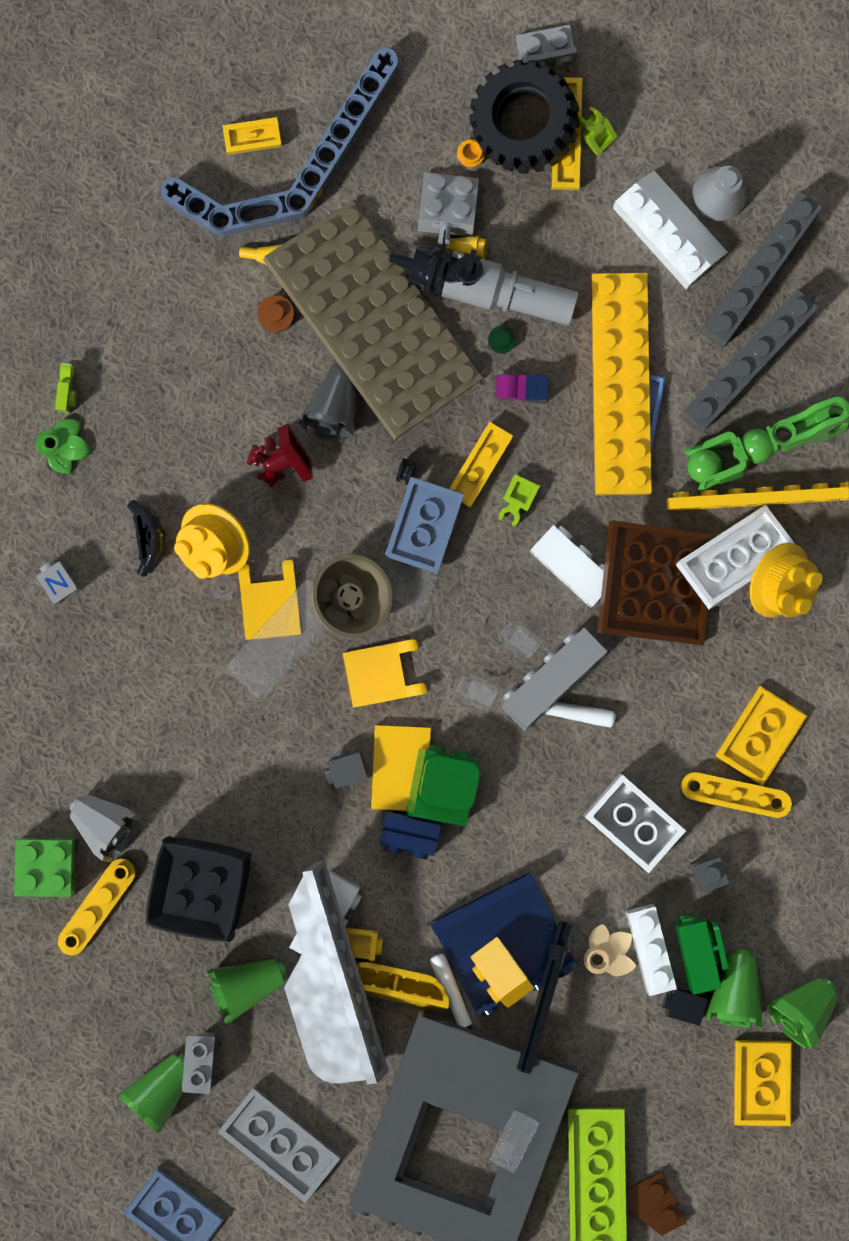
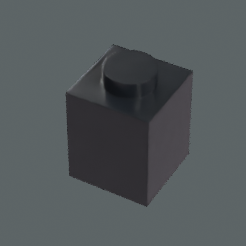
(685, 1006)

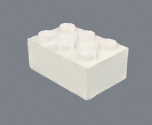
(634, 823)

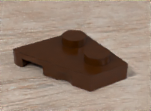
(654, 1204)

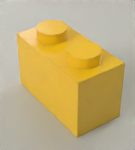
(501, 972)

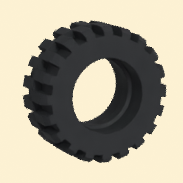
(505, 87)

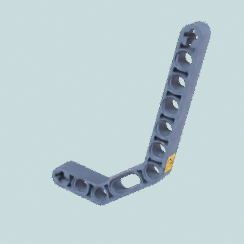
(314, 165)

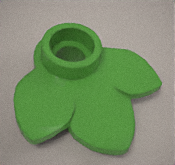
(67, 445)

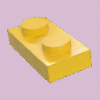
(252, 136)

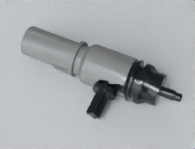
(486, 284)

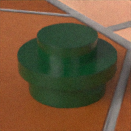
(502, 339)

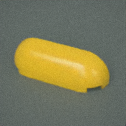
(402, 986)

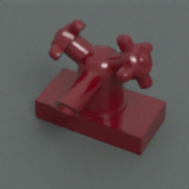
(288, 455)

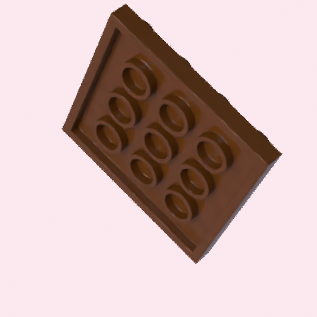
(645, 589)

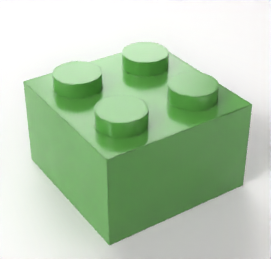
(45, 867)

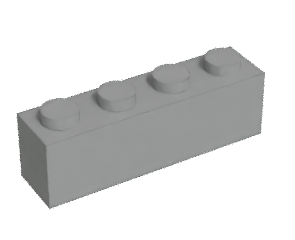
(554, 679)

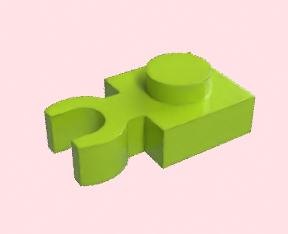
(598, 131)
(66, 396)
(519, 496)

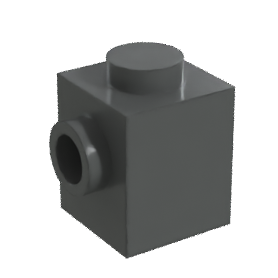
(345, 769)

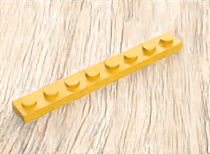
(763, 496)

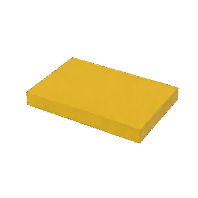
(761, 735)
(395, 764)
(763, 1082)

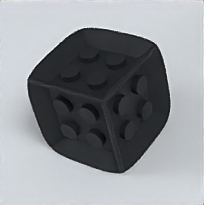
(198, 889)

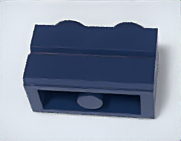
(410, 834)

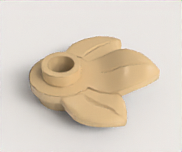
(612, 949)

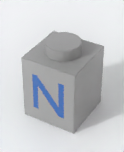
(57, 582)

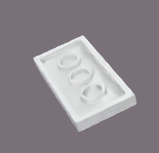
(732, 557)

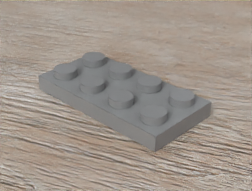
(279, 1144)

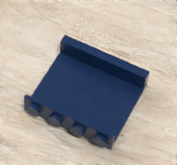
(515, 916)

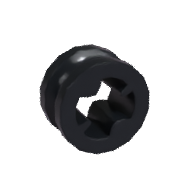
(405, 471)

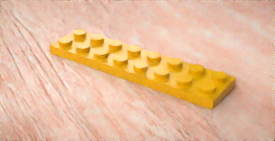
(621, 384)

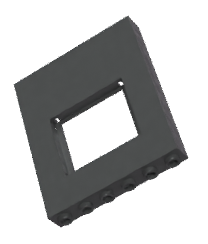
(478, 1081)

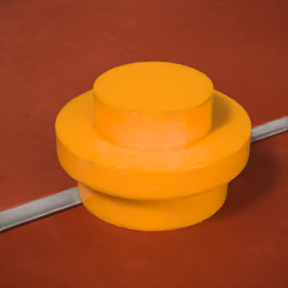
(470, 153)

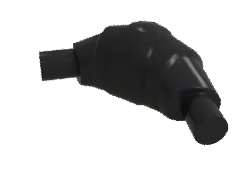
(149, 536)

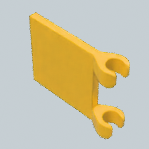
(264, 598)
(378, 674)

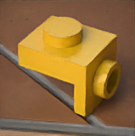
(364, 943)

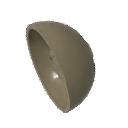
(364, 592)

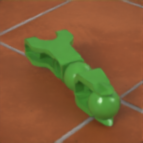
(759, 445)

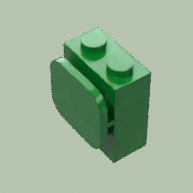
(443, 786)
(700, 952)

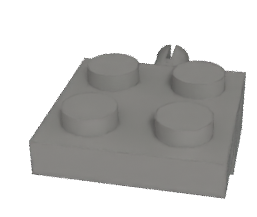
(448, 205)

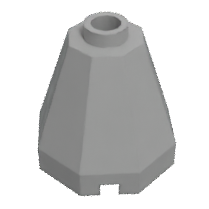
(104, 825)

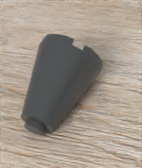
(332, 407)

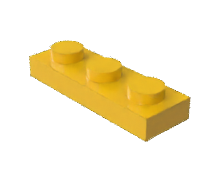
(481, 463)

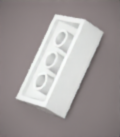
(669, 229)

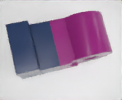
(522, 388)

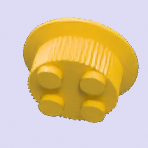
(212, 541)
(784, 582)

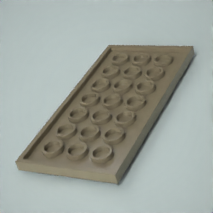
(372, 319)

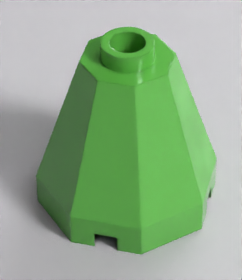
(805, 1011)

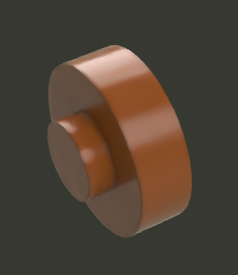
(276, 313)

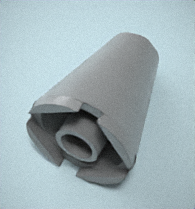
(720, 193)

